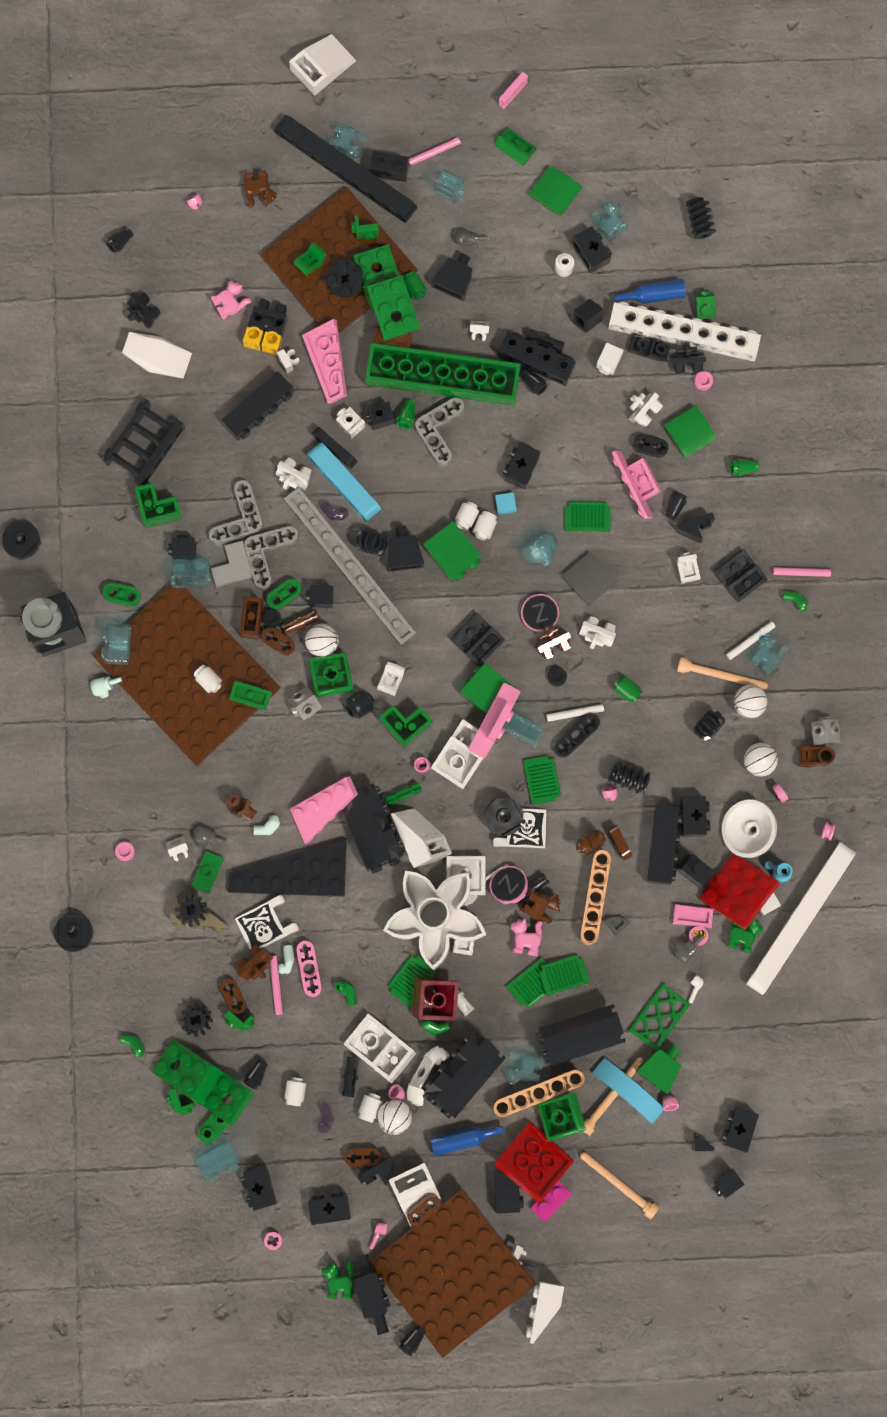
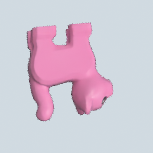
(227, 299)
(524, 939)

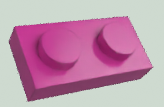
(551, 1202)

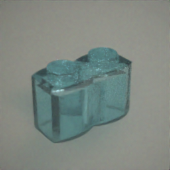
(450, 186)
(190, 573)
(117, 644)

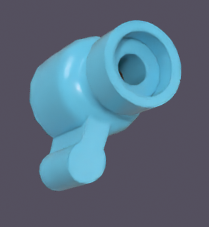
(780, 872)

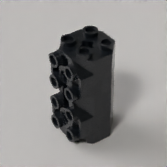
(372, 830)
(580, 1035)
(463, 1075)

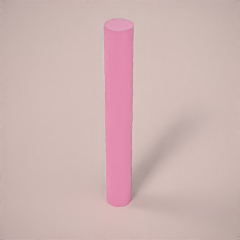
(434, 151)
(801, 571)
(276, 986)

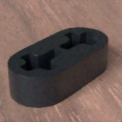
(649, 450)

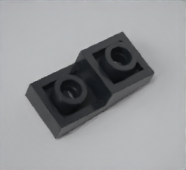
(649, 348)

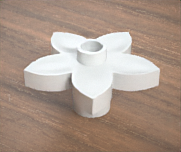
(435, 916)

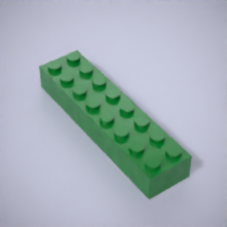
(442, 374)

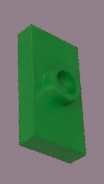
(207, 872)

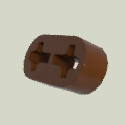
(280, 638)
(619, 842)
(229, 999)
(362, 1162)
(423, 1209)

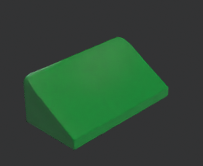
(515, 146)

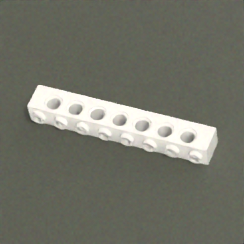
(674, 335)

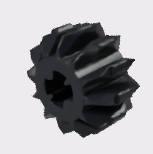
(371, 543)
(709, 725)
(198, 908)
(194, 1013)

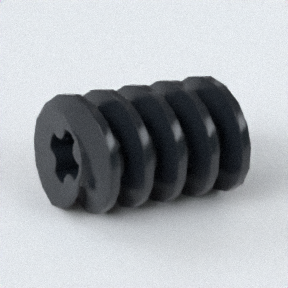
(699, 218)
(629, 777)

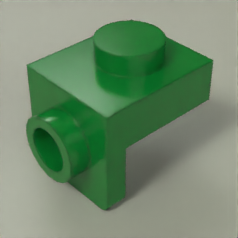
(365, 232)
(310, 259)
(705, 304)
(235, 1022)
(174, 1101)

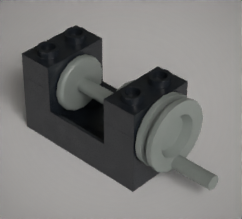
(52, 624)

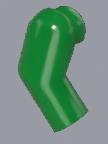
(798, 598)
(348, 990)
(433, 1028)
(135, 1042)

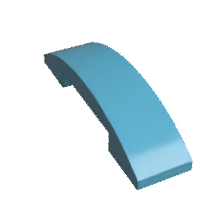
(628, 1090)

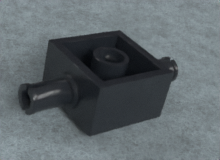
(371, 1295)

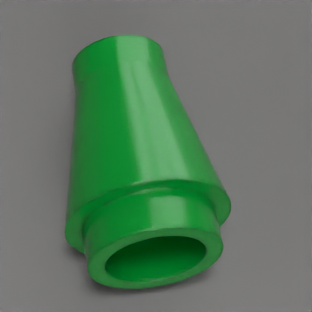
(407, 415)
(743, 466)

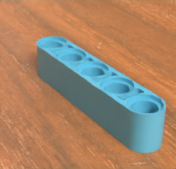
(343, 481)

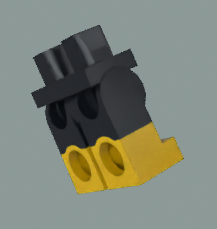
(267, 322)

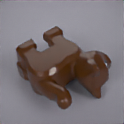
(257, 187)
(586, 844)
(538, 904)

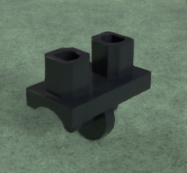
(139, 310)
(679, 360)

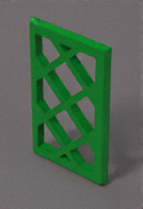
(642, 1017)

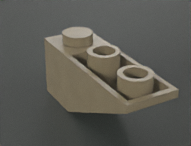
(210, 922)

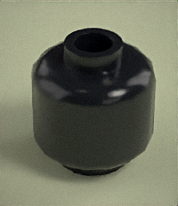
(359, 704)

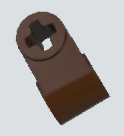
(814, 756)

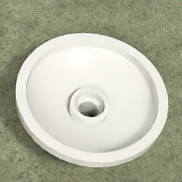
(738, 828)

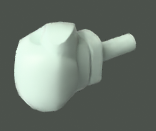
(102, 685)

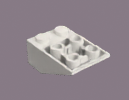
(321, 63)
(421, 839)
(412, 1186)
(546, 1305)

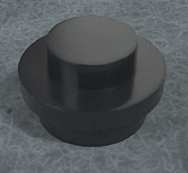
(272, 618)

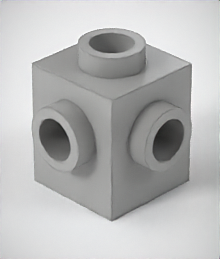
(304, 703)
(825, 732)

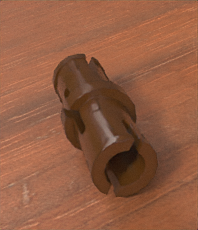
(300, 622)

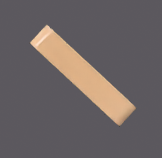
(594, 887)
(545, 1086)

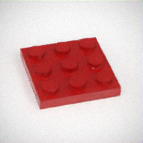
(739, 891)
(534, 1162)

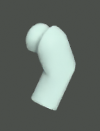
(269, 828)
(289, 960)

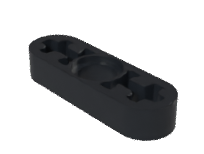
(334, 447)
(590, 729)

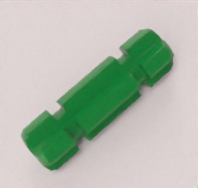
(403, 794)

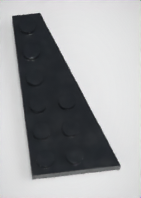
(306, 873)

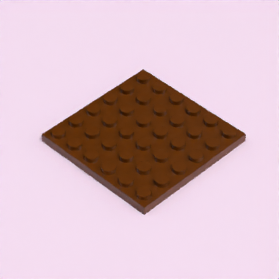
(332, 232)
(453, 1273)

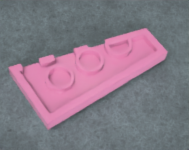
(326, 357)
(322, 807)

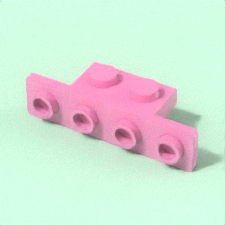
(640, 481)
(492, 725)

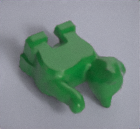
(746, 937)
(339, 1283)

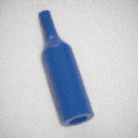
(655, 292)
(462, 1139)

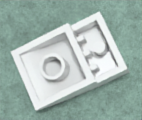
(455, 759)
(380, 1048)

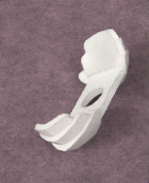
(414, 1089)

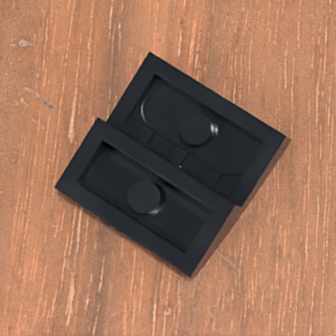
(740, 575)
(477, 639)

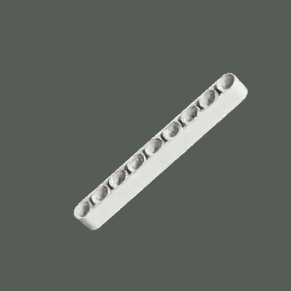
(801, 918)

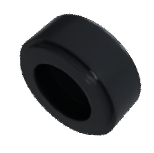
(557, 676)

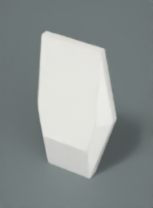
(157, 354)

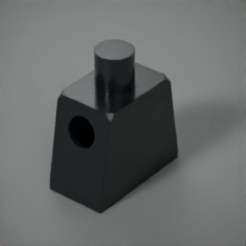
(454, 277)
(404, 551)
(696, 871)

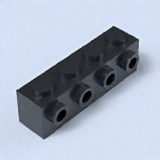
(537, 358)
(257, 406)
(663, 845)

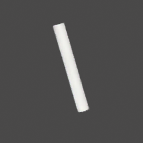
(749, 641)
(575, 712)

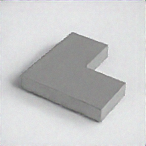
(236, 570)

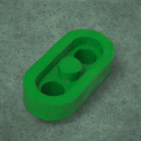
(122, 594)
(283, 594)
(214, 1126)

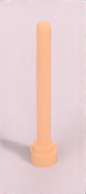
(686, 666)
(589, 1123)
(649, 1208)

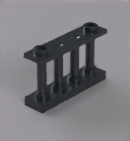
(153, 459)

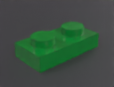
(250, 695)

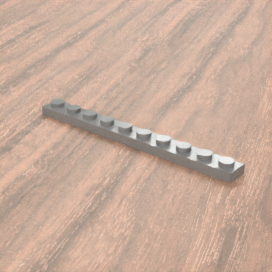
(350, 566)

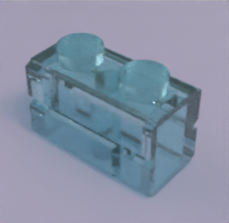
(524, 730)
(218, 1161)

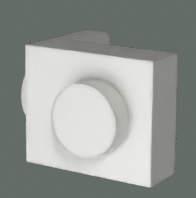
(688, 568)
(391, 678)

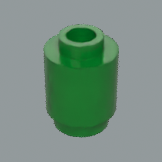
(414, 286)
(627, 689)

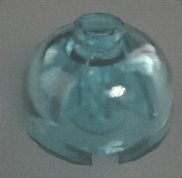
(541, 550)

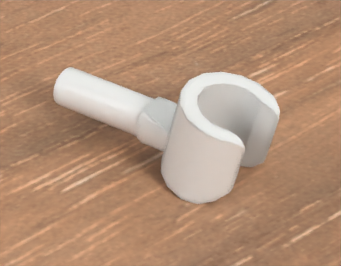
(697, 982)

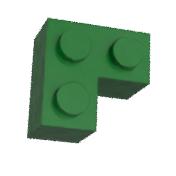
(154, 511)
(405, 730)

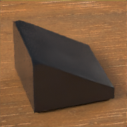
(700, 1145)

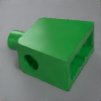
(661, 1068)

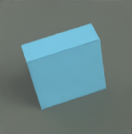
(505, 503)

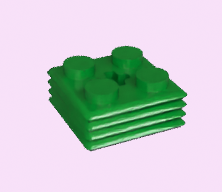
(338, 665)
(552, 1110)

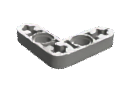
(433, 425)
(243, 523)
(258, 553)

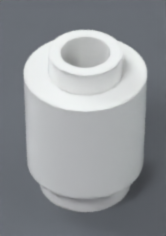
(561, 269)
(466, 515)
(485, 526)
(208, 679)
(295, 1091)
(370, 1107)

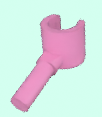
(380, 1229)

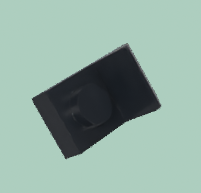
(691, 528)
(383, 1169)

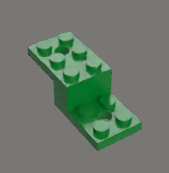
(387, 293)
(203, 1082)

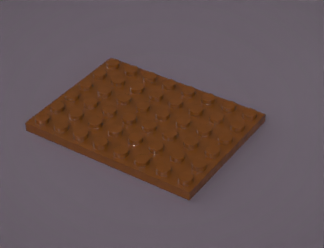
(166, 649)

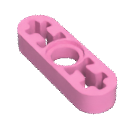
(301, 955)

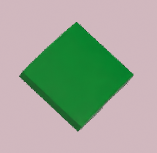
(555, 190)
(690, 431)

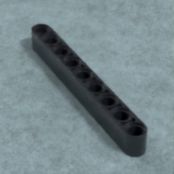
(345, 168)

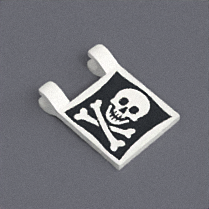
(531, 833)
(262, 925)

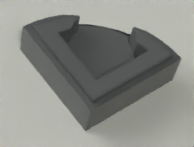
(616, 924)

